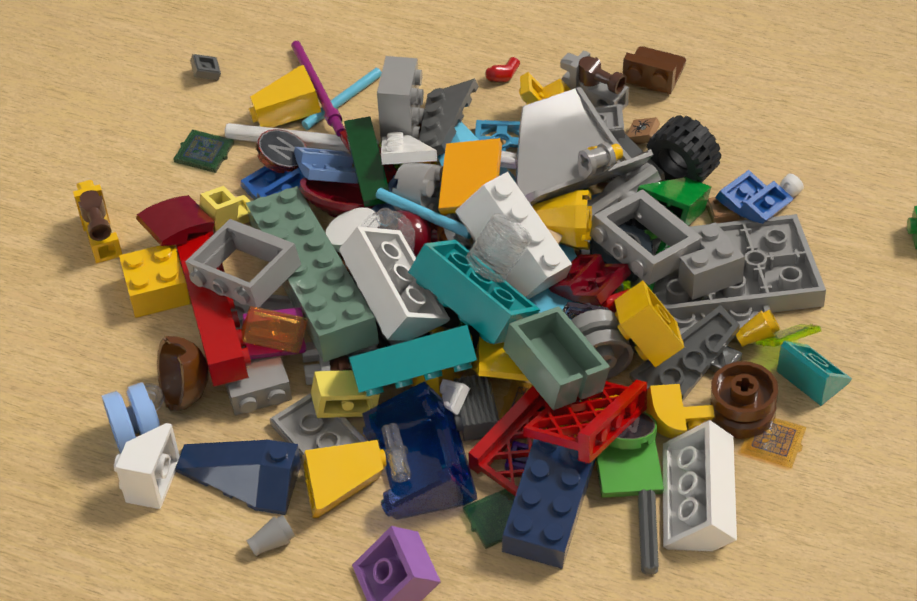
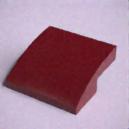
(174, 219)
(591, 280)

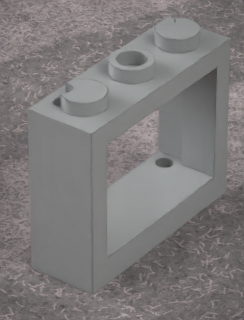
(657, 219)
(233, 236)

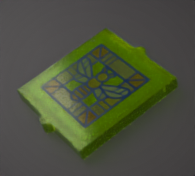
(790, 334)

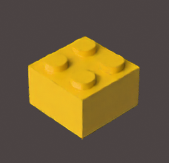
(154, 280)
(648, 324)

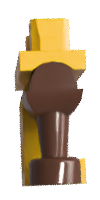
(96, 221)

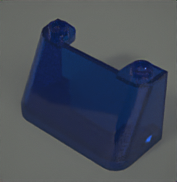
(434, 455)

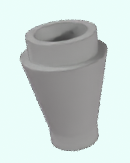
(271, 536)

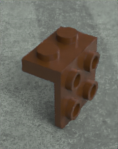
(653, 69)

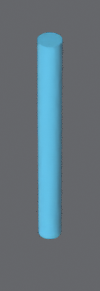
(344, 96)
(423, 212)

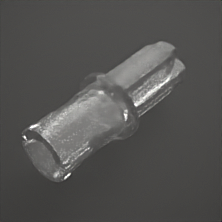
(396, 453)

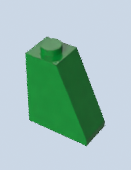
(680, 196)

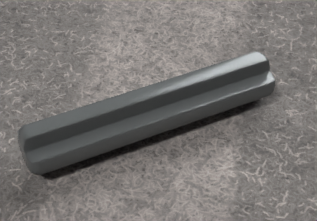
(648, 532)

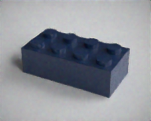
(547, 504)

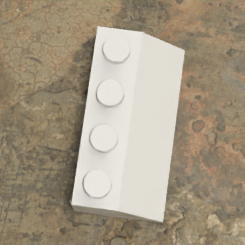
(543, 259)
(380, 268)
(699, 490)

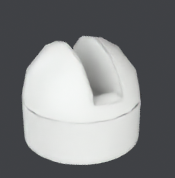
(792, 185)

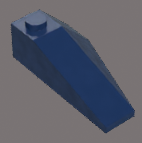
(251, 471)

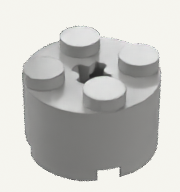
(419, 184)

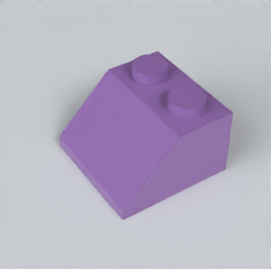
(396, 568)

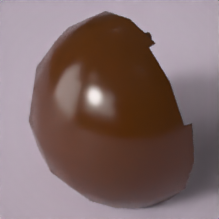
(181, 372)

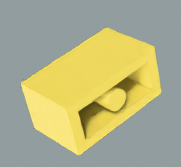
(338, 396)

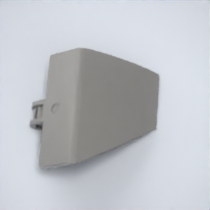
(555, 145)

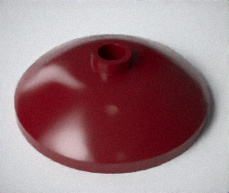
(332, 197)

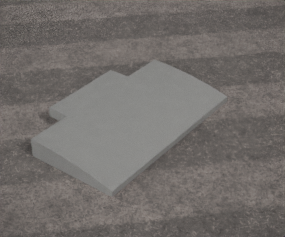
(776, 275)

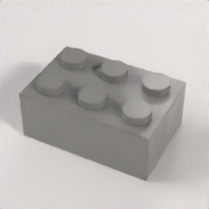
(400, 97)

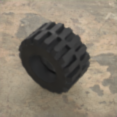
(684, 149)

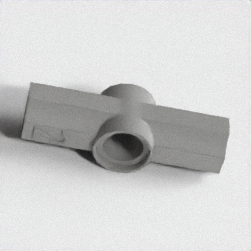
(624, 187)

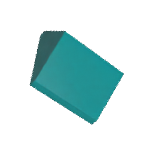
(810, 372)

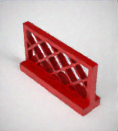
(604, 424)
(502, 434)

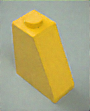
(285, 100)
(340, 472)

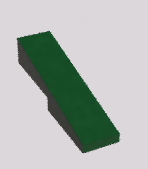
(366, 159)

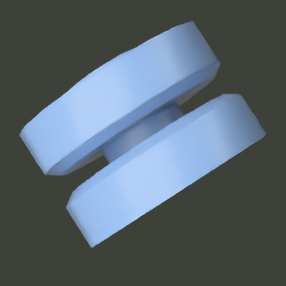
(130, 420)

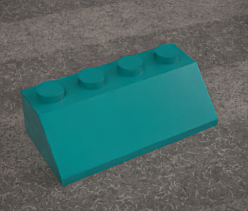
(476, 300)
(412, 359)

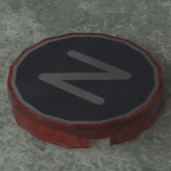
(277, 150)

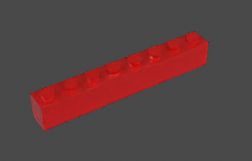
(215, 322)

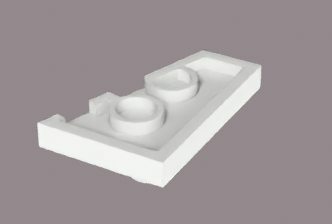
(405, 149)

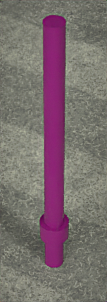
(331, 114)

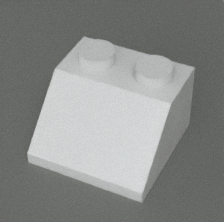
(148, 466)

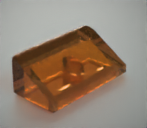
(274, 329)

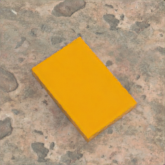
(466, 169)

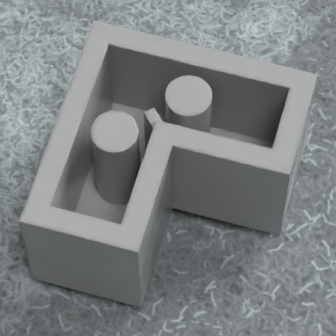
(713, 266)

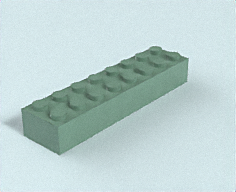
(322, 286)

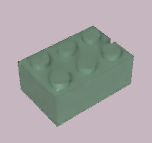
(556, 357)

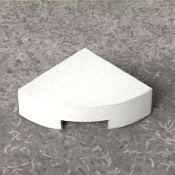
(453, 395)

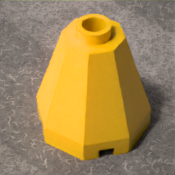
(568, 217)

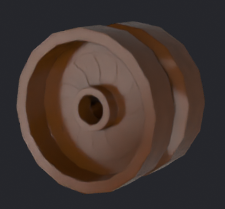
(744, 399)

